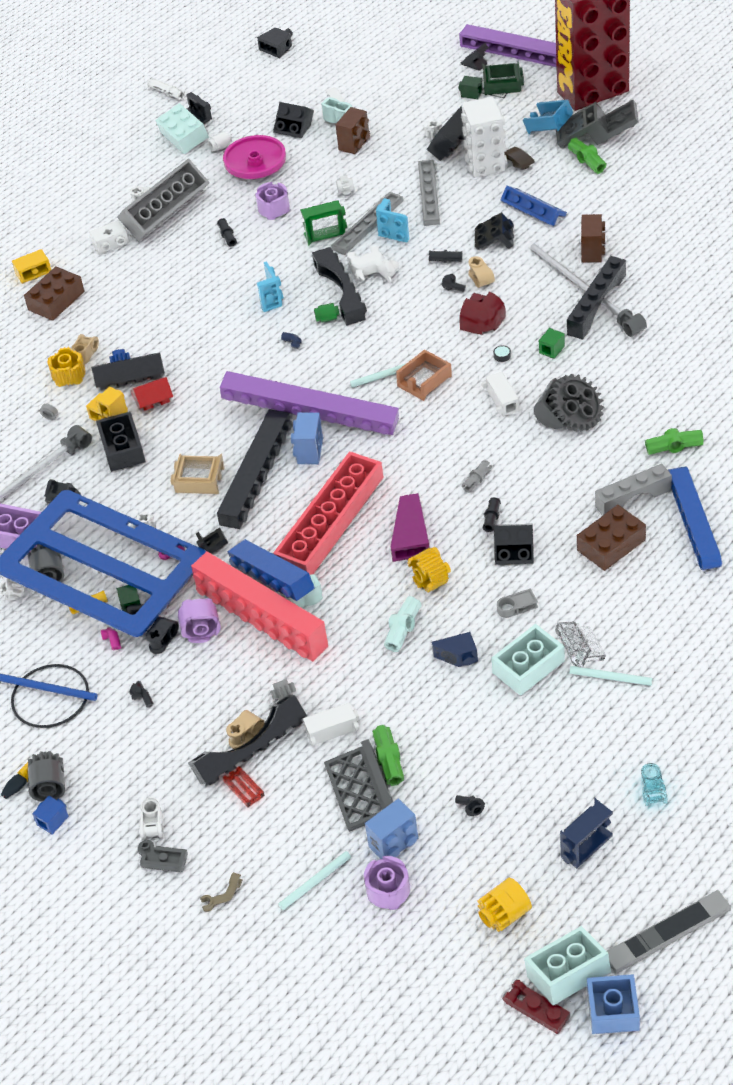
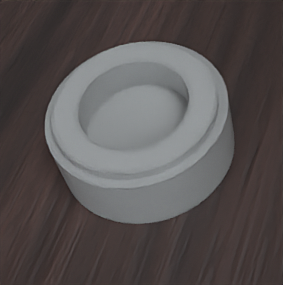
(48, 411)

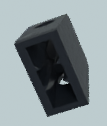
(275, 42)

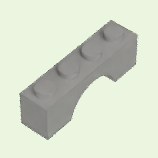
(653, 481)

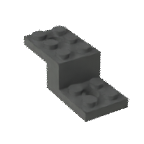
(597, 123)

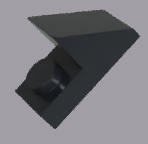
(476, 58)

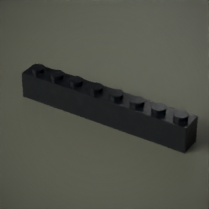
(254, 469)

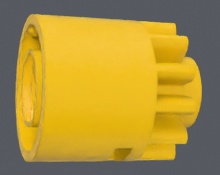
(503, 905)

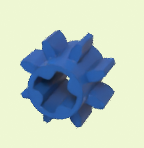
(119, 355)

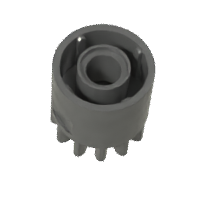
(46, 562)
(46, 776)

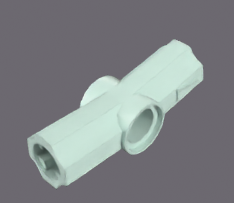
(402, 623)

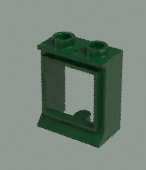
(504, 85)

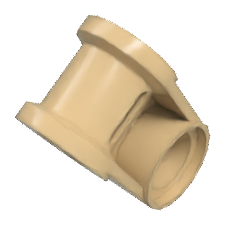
(480, 272)
(86, 346)
(243, 728)

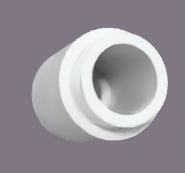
(219, 141)

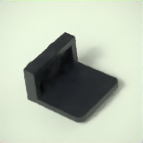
(199, 108)
(494, 228)

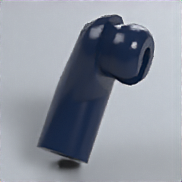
(290, 337)

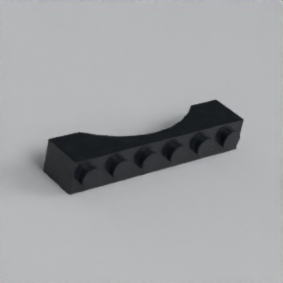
(328, 266)
(582, 316)
(282, 716)

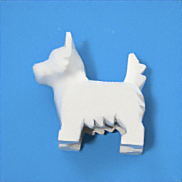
(371, 264)

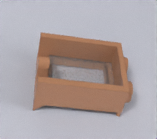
(423, 374)

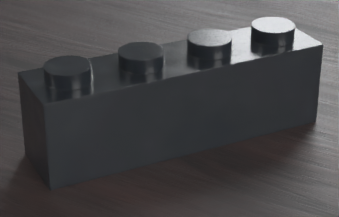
(127, 370)

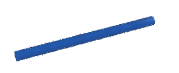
(48, 687)

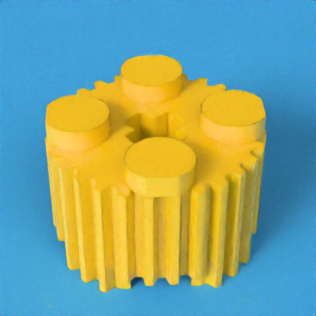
(66, 367)
(429, 569)

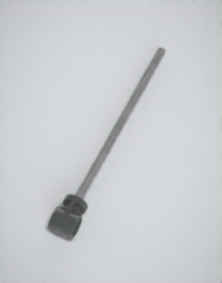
(631, 323)
(75, 438)

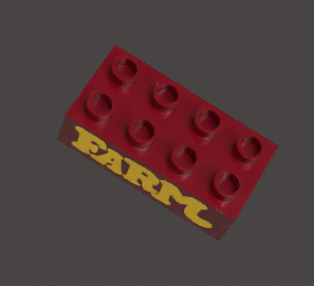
(592, 50)

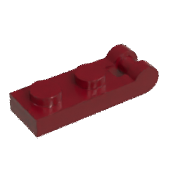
(536, 1007)

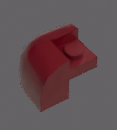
(482, 313)

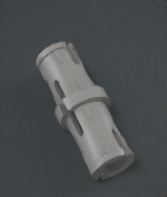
(476, 476)

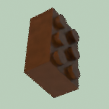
(54, 293)
(611, 537)

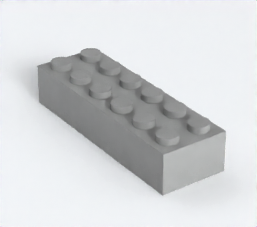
(163, 199)

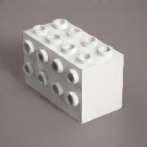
(483, 137)

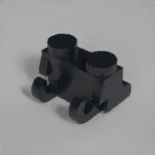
(54, 488)

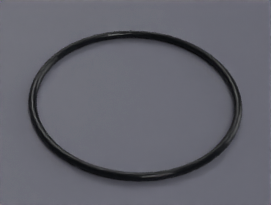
(59, 723)

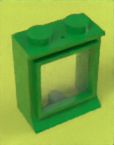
(323, 221)

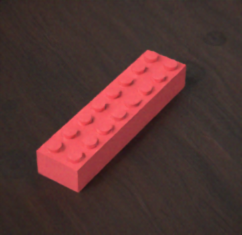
(330, 512)
(260, 606)

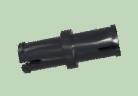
(226, 232)
(455, 256)
(491, 514)

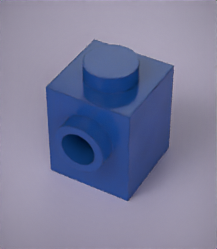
(50, 814)

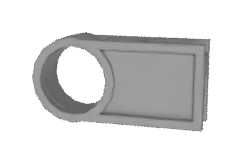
(521, 602)

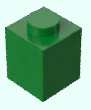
(551, 343)

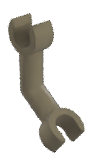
(234, 883)

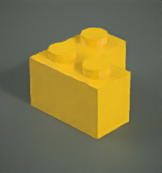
(107, 404)

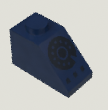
(456, 650)

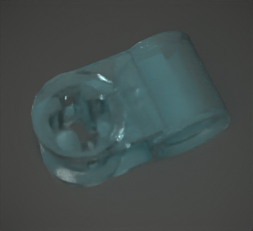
(652, 788)

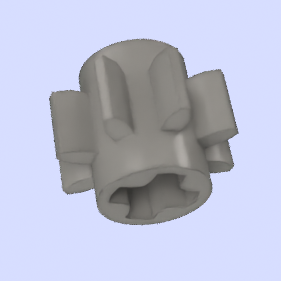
(282, 689)

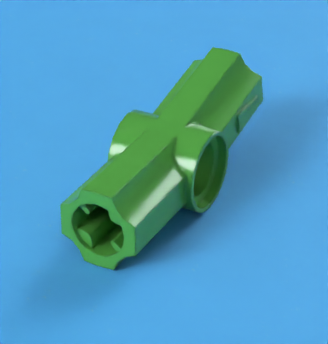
(587, 155)
(674, 441)
(388, 755)

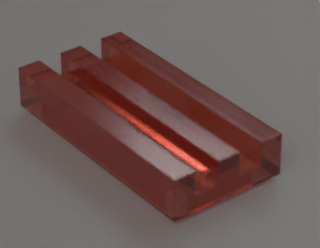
(234, 775)

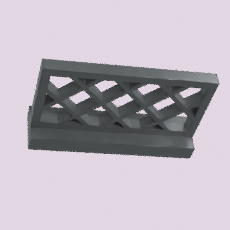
(374, 775)

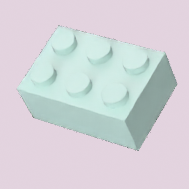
(182, 128)
(528, 659)
(566, 964)

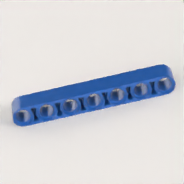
(694, 519)

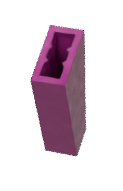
(409, 529)

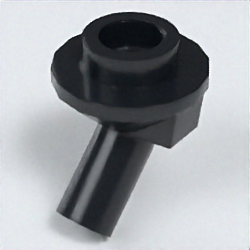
(449, 283)
(137, 690)
(474, 805)

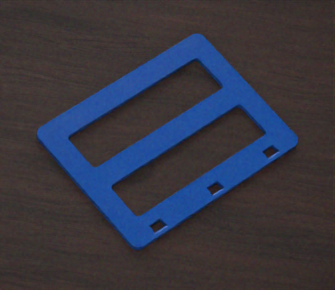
(161, 590)

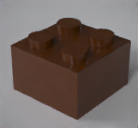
(352, 130)
(592, 238)

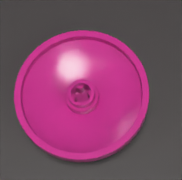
(254, 157)

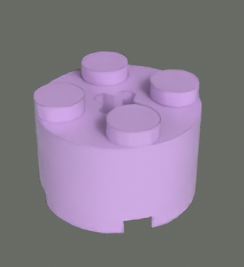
(272, 200)
(198, 620)
(387, 882)

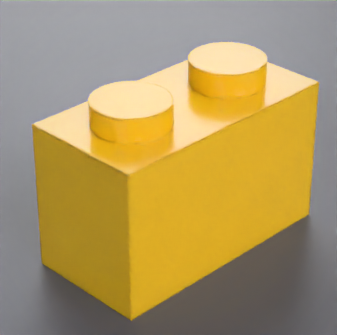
(31, 266)

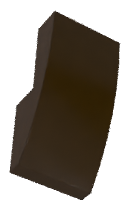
(519, 158)

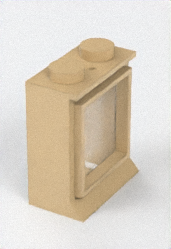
(197, 474)

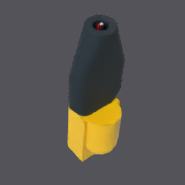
(16, 783)

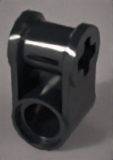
(161, 634)

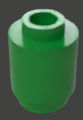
(326, 312)

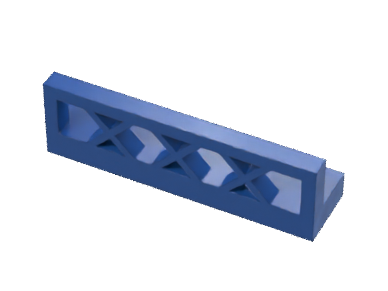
(531, 205)

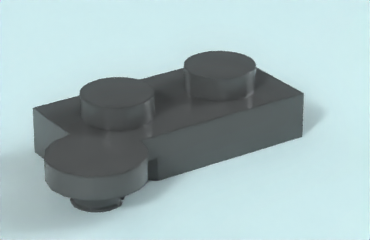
(161, 857)

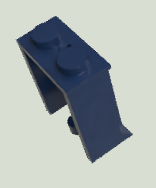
(585, 834)

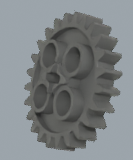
(576, 402)

